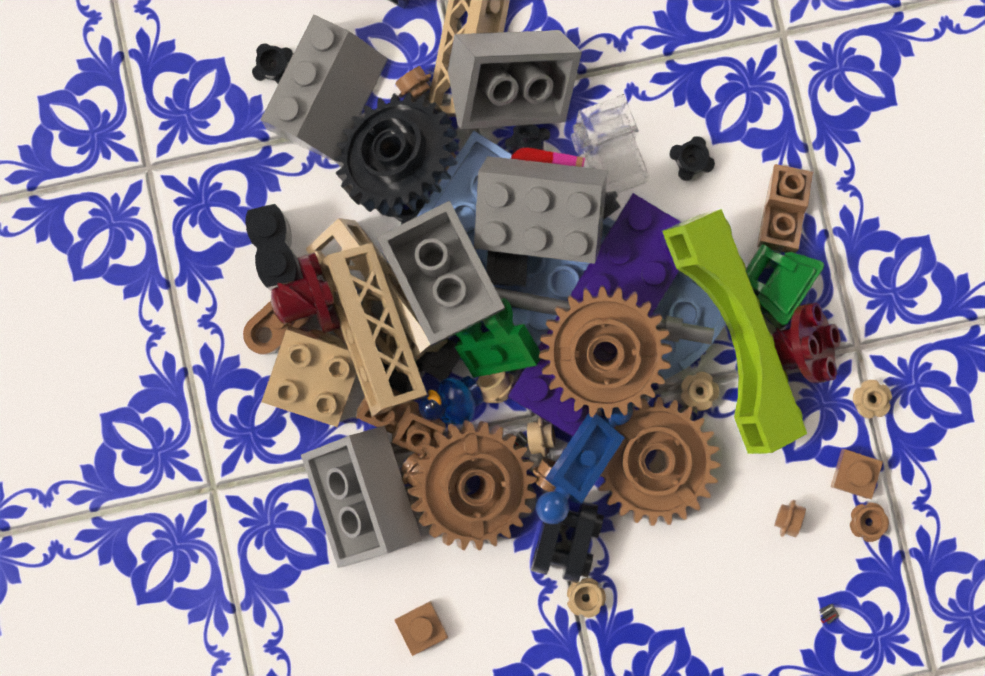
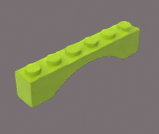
(765, 403)

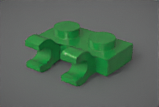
(500, 349)

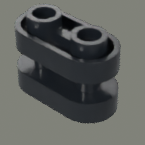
(576, 560)

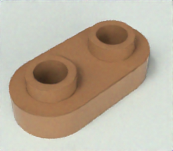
(267, 319)

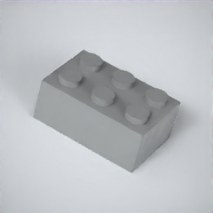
(540, 209)

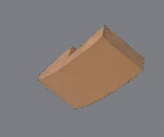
(785, 208)
(405, 424)

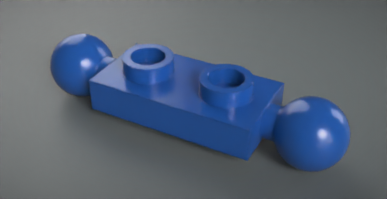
(581, 463)

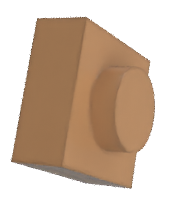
(856, 474)
(421, 628)

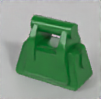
(787, 284)

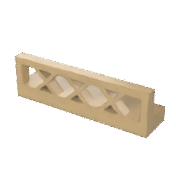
(483, 17)
(350, 235)
(357, 332)

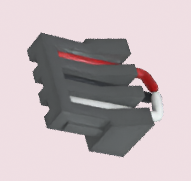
(521, 439)
(829, 613)

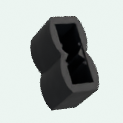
(272, 237)

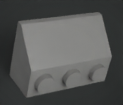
(512, 78)
(323, 88)
(361, 497)

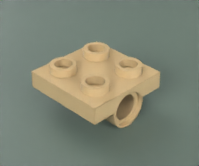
(311, 376)

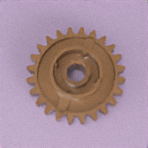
(612, 381)
(685, 466)
(444, 478)

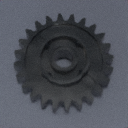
(424, 148)

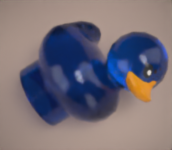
(452, 402)

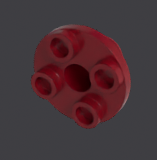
(305, 297)
(809, 344)

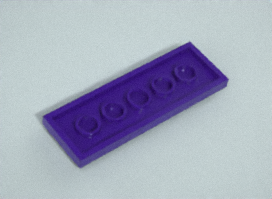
(629, 257)

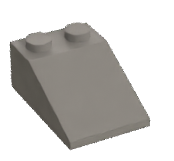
(440, 273)

